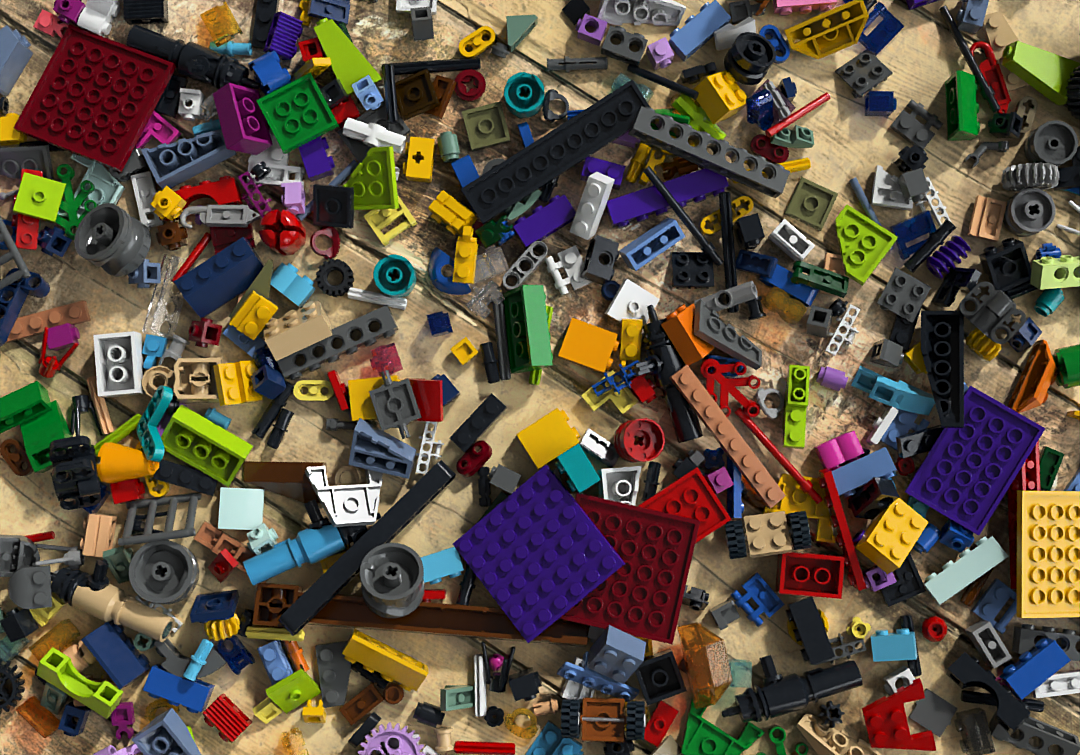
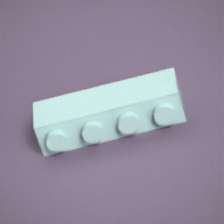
(965, 570)

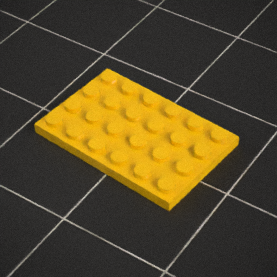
(1048, 554)

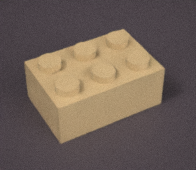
(297, 330)

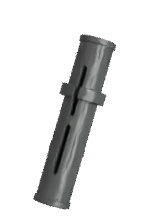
(576, 64)

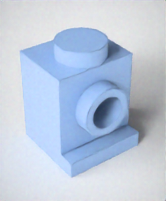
(367, 93)

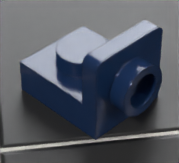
(1025, 336)

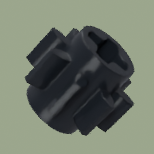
(836, 714)

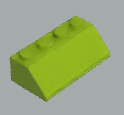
(205, 445)

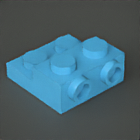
(551, 743)

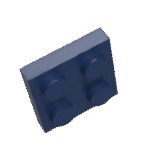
(214, 606)

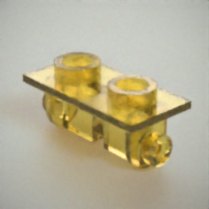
(293, 741)

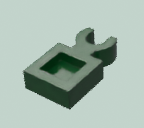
(492, 232)

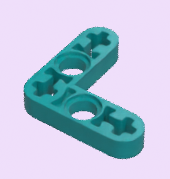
(147, 425)

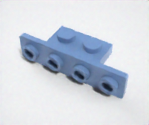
(595, 680)

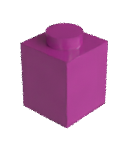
(62, 336)
(719, 480)

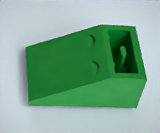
(39, 434)

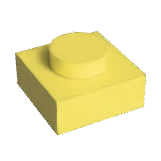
(266, 710)

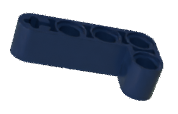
(18, 292)

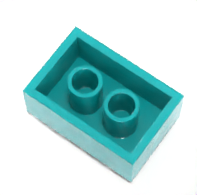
(577, 469)

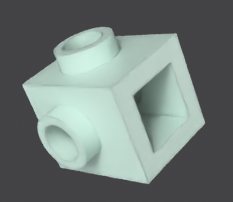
(261, 539)

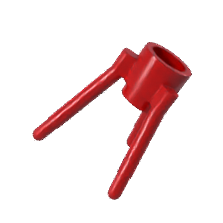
(50, 365)

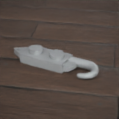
(221, 215)

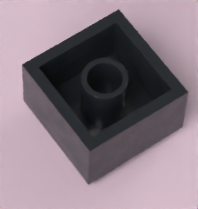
(660, 677)

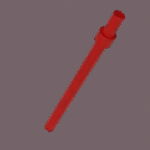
(805, 486)

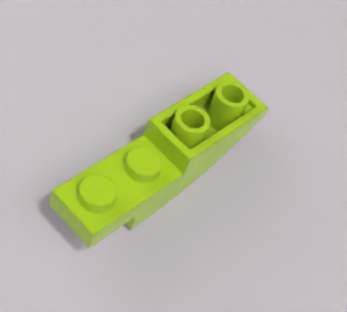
(795, 406)

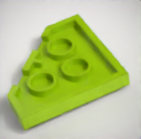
(375, 180)
(861, 243)

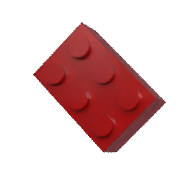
(810, 574)

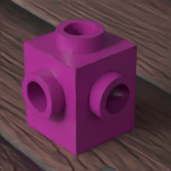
(68, 10)

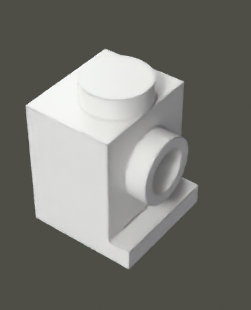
(196, 98)

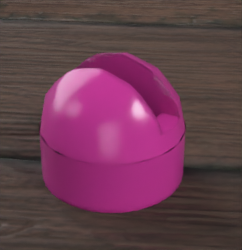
(496, 661)

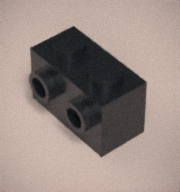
(525, 684)

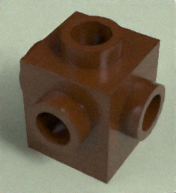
(177, 238)

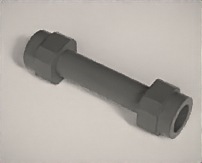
(333, 424)

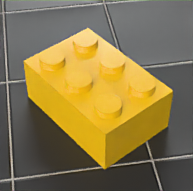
(892, 536)

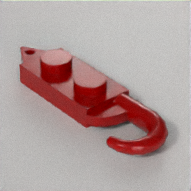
(993, 75)

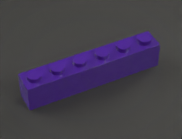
(648, 201)

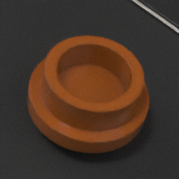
(393, 693)

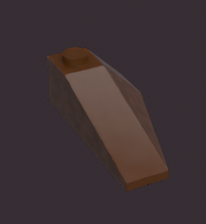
(282, 478)

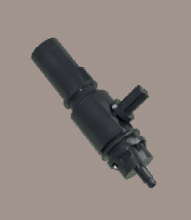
(192, 59)
(662, 363)
(792, 692)

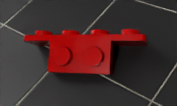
(25, 226)

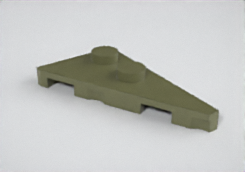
(261, 286)

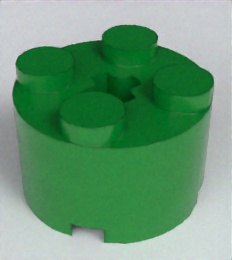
(1068, 366)

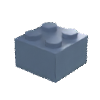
(616, 654)

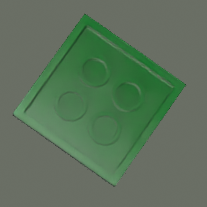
(297, 113)

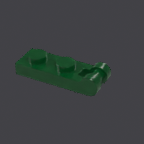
(819, 278)

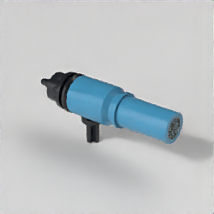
(309, 546)

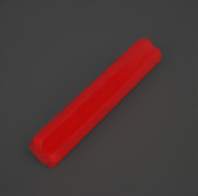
(490, 748)

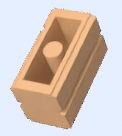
(98, 534)

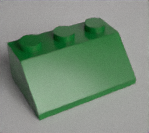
(961, 106)

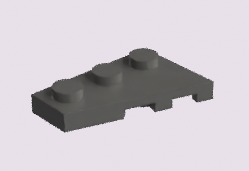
(333, 673)

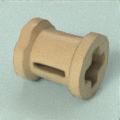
(443, 739)

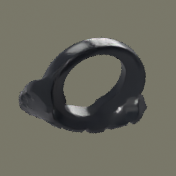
(548, 114)

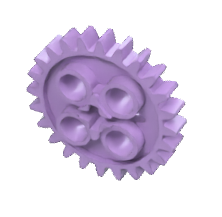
(407, 744)

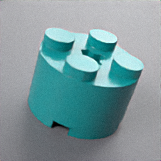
(527, 84)
(389, 266)

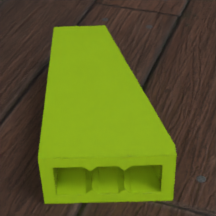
(345, 58)
(1040, 69)

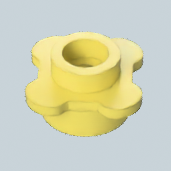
(864, 628)

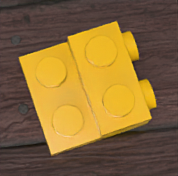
(235, 383)

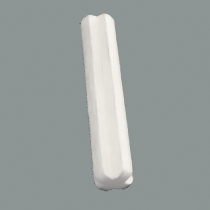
(377, 298)
(480, 707)

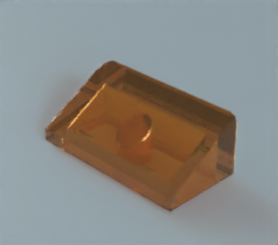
(39, 717)

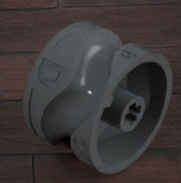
(112, 240)
(392, 580)
(161, 588)

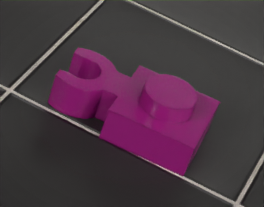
(123, 717)

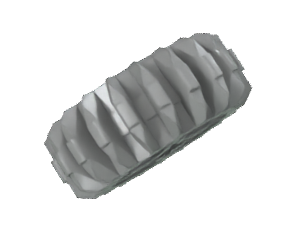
(1030, 176)

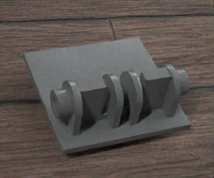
(863, 73)
(903, 295)

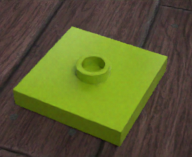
(39, 197)
(293, 691)

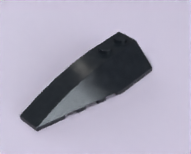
(944, 361)

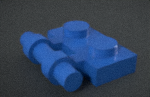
(763, 596)

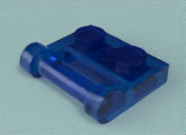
(883, 32)
(910, 230)

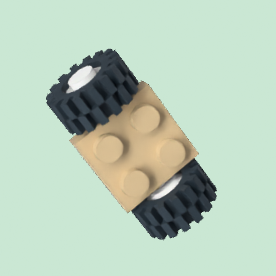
(768, 534)

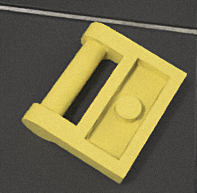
(381, 218)

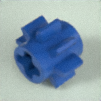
(1048, 250)

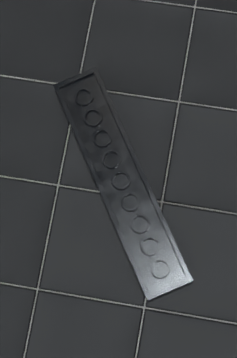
(554, 153)

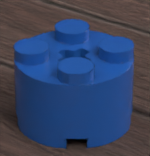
(269, 72)

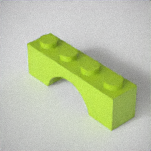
(61, 673)

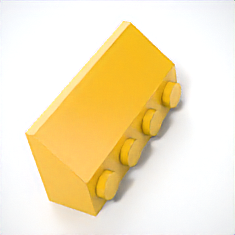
(385, 660)

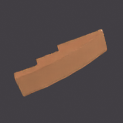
(219, 540)

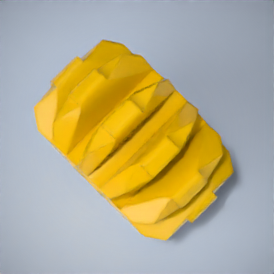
(982, 345)
(222, 629)

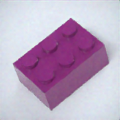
(242, 119)

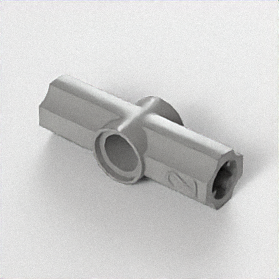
(737, 295)

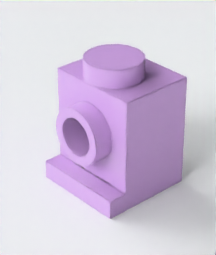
(293, 197)

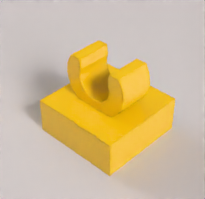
(314, 714)

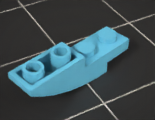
(892, 393)

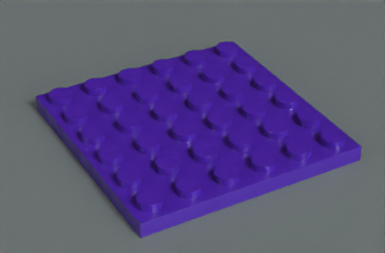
(538, 553)

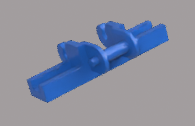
(625, 377)

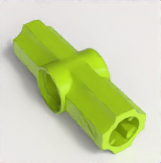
(698, 117)

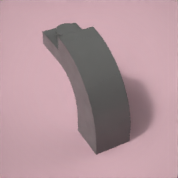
(177, 663)

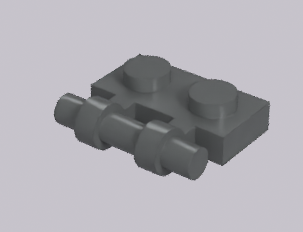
(912, 129)

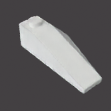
(641, 11)

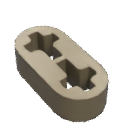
(1029, 115)

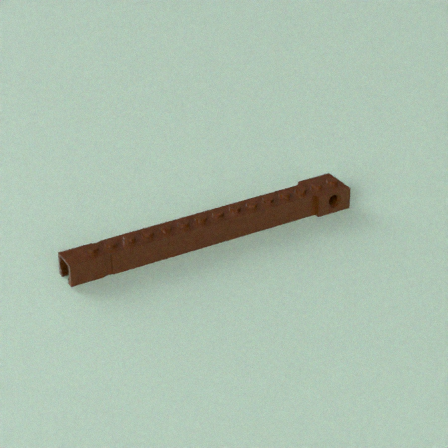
(427, 618)

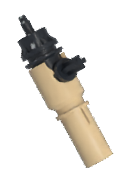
(108, 602)

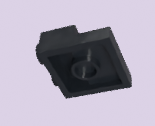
(1006, 264)

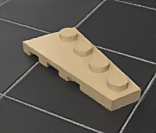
(998, 35)

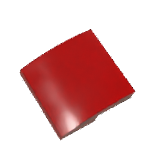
(428, 398)

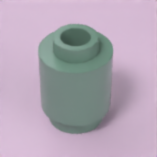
(448, 147)

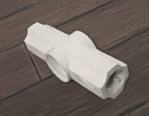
(373, 135)

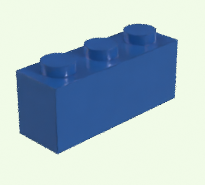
(1034, 667)
(178, 690)

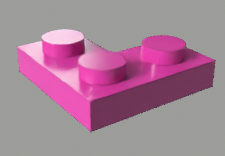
(160, 129)

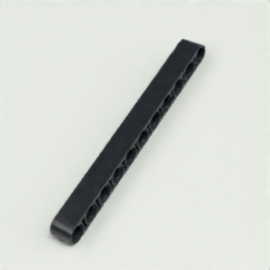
(380, 533)

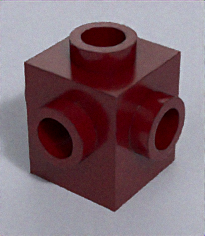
(204, 333)

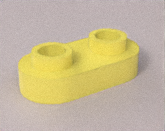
(314, 390)

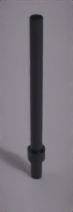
(986, 91)
(707, 247)

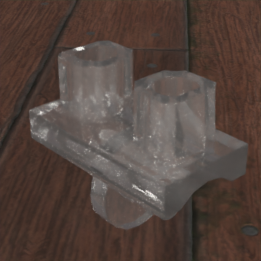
(483, 297)

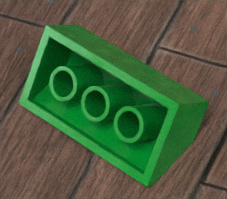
(527, 329)

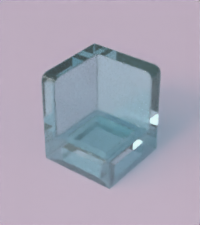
(10, 650)
(741, 672)

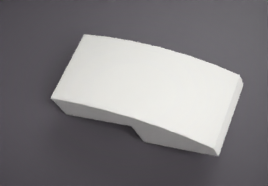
(727, 34)

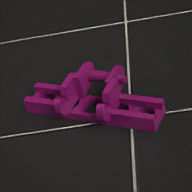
(255, 190)

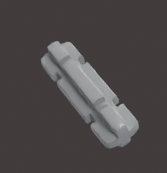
(778, 102)

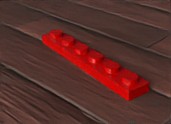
(839, 521)

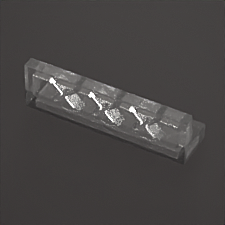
(161, 298)

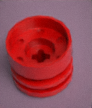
(649, 442)

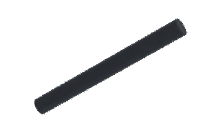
(662, 81)

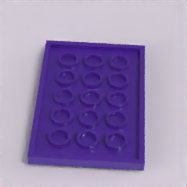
(975, 464)

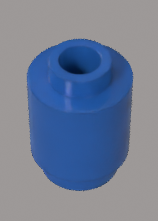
(927, 539)

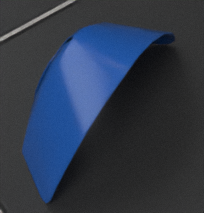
(444, 284)

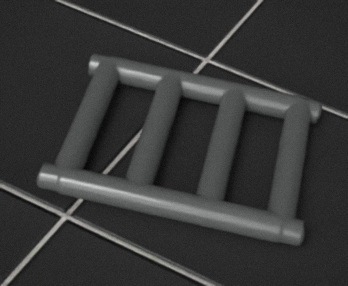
(12, 254)
(168, 532)

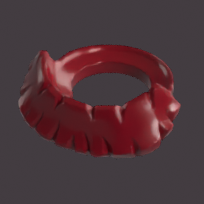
(331, 233)

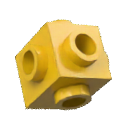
(168, 204)

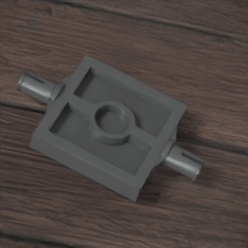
(395, 404)

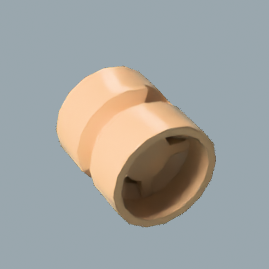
(80, 656)

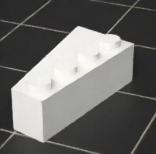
(619, 484)

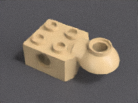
(191, 380)

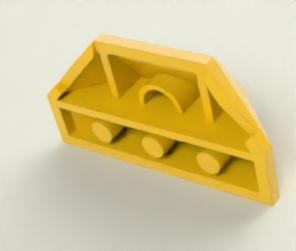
(829, 30)

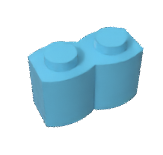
(292, 285)

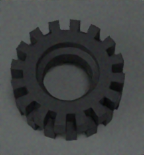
(328, 267)

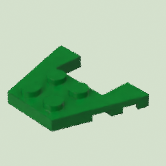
(707, 739)

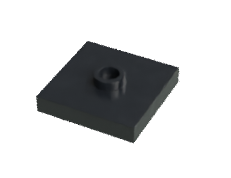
(333, 206)

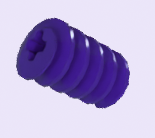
(946, 256)

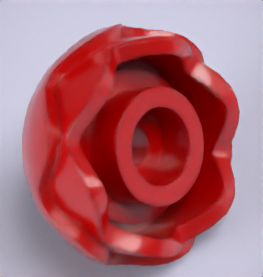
(927, 629)

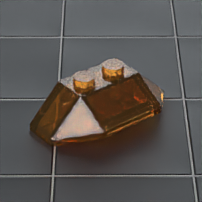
(705, 663)

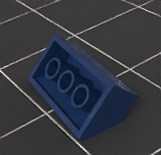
(220, 277)

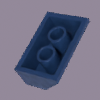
(116, 654)

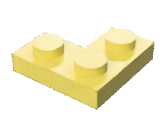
(622, 401)

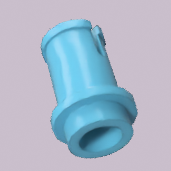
(217, 418)

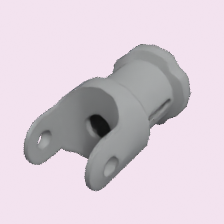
(175, 349)

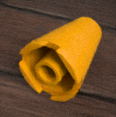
(123, 463)

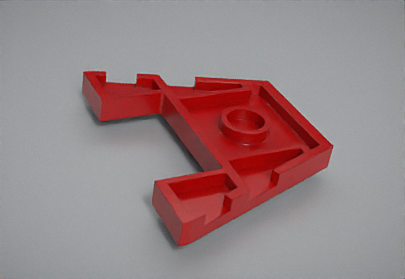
(888, 722)

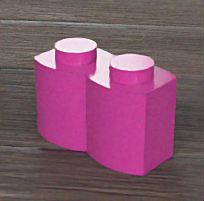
(838, 450)

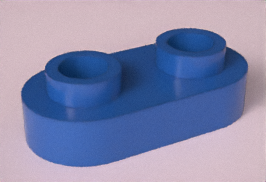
(777, 41)

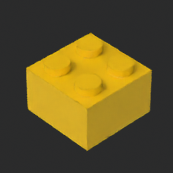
(720, 96)

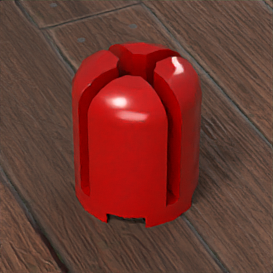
(282, 232)

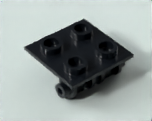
(692, 270)

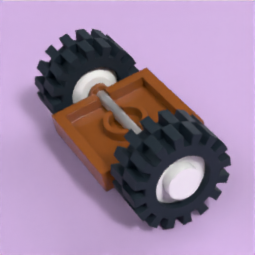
(603, 719)

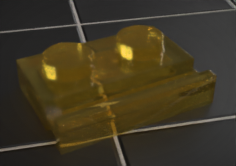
(221, 24)

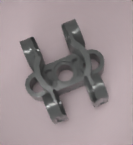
(992, 312)

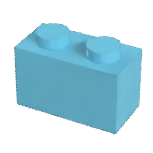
(442, 564)
(893, 645)

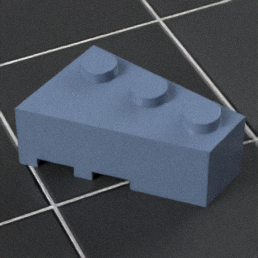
(380, 451)

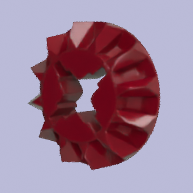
(478, 82)

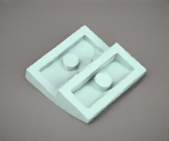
(240, 508)

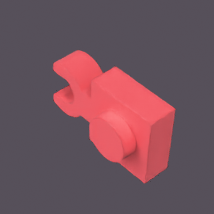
(50, 24)

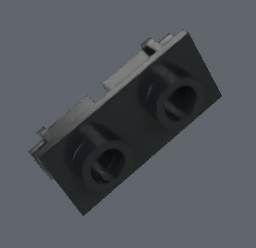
(696, 599)

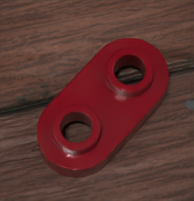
(768, 150)
(474, 459)

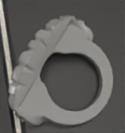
(769, 412)

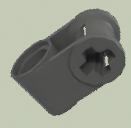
(135, 165)

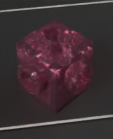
(386, 358)

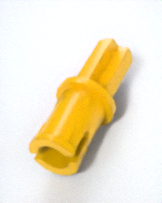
(637, 163)

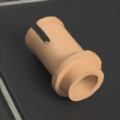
(546, 707)

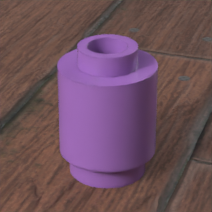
(831, 378)

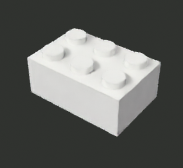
(119, 364)

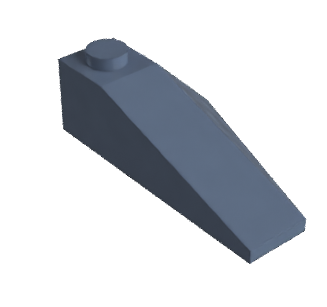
(166, 736)

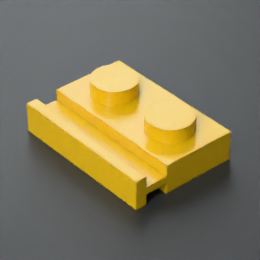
(253, 315)

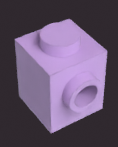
(660, 54)

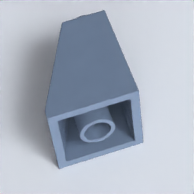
(13, 57)

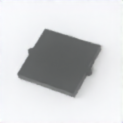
(933, 712)

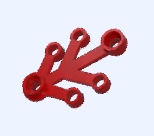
(727, 385)

